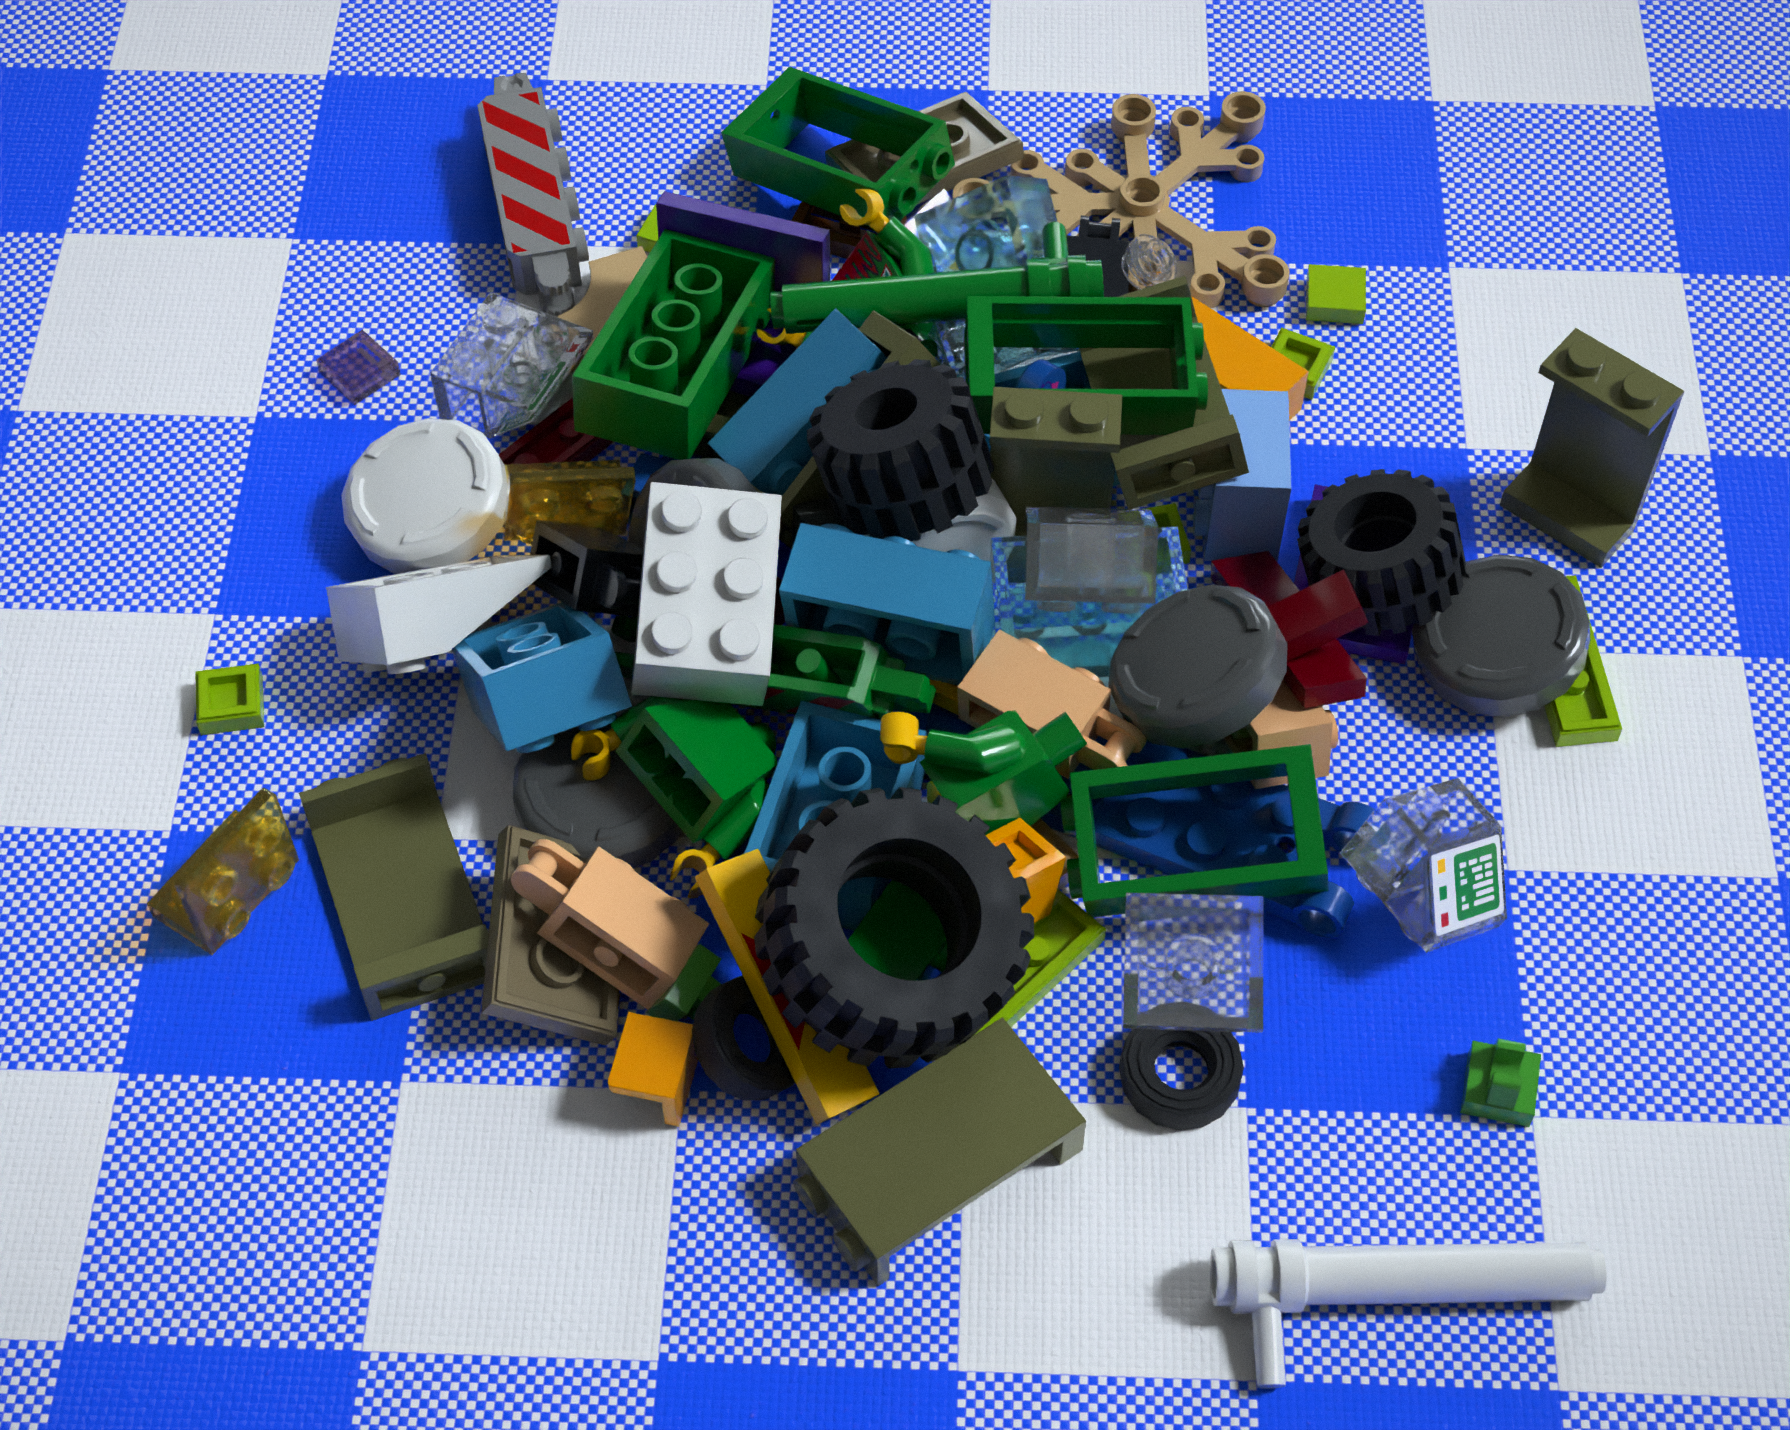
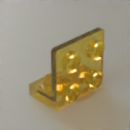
(567, 493)
(228, 875)

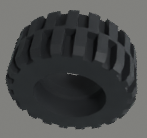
(951, 869)

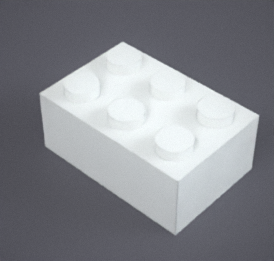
(707, 594)

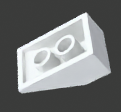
(425, 611)

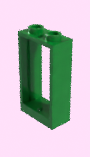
(797, 99)
(1093, 324)
(1267, 880)

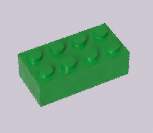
(673, 345)

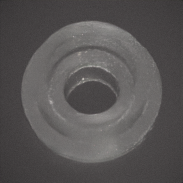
(1148, 261)

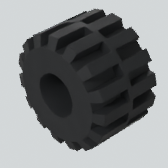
(901, 450)

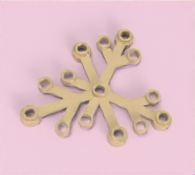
(1144, 199)

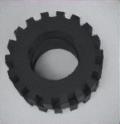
(1393, 542)

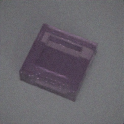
(358, 367)

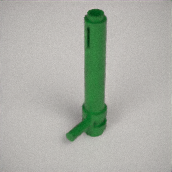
(939, 294)

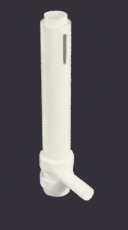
(1295, 1275)

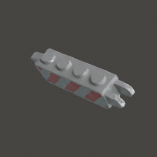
(530, 193)

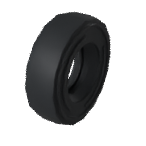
(720, 1053)
(1173, 1106)

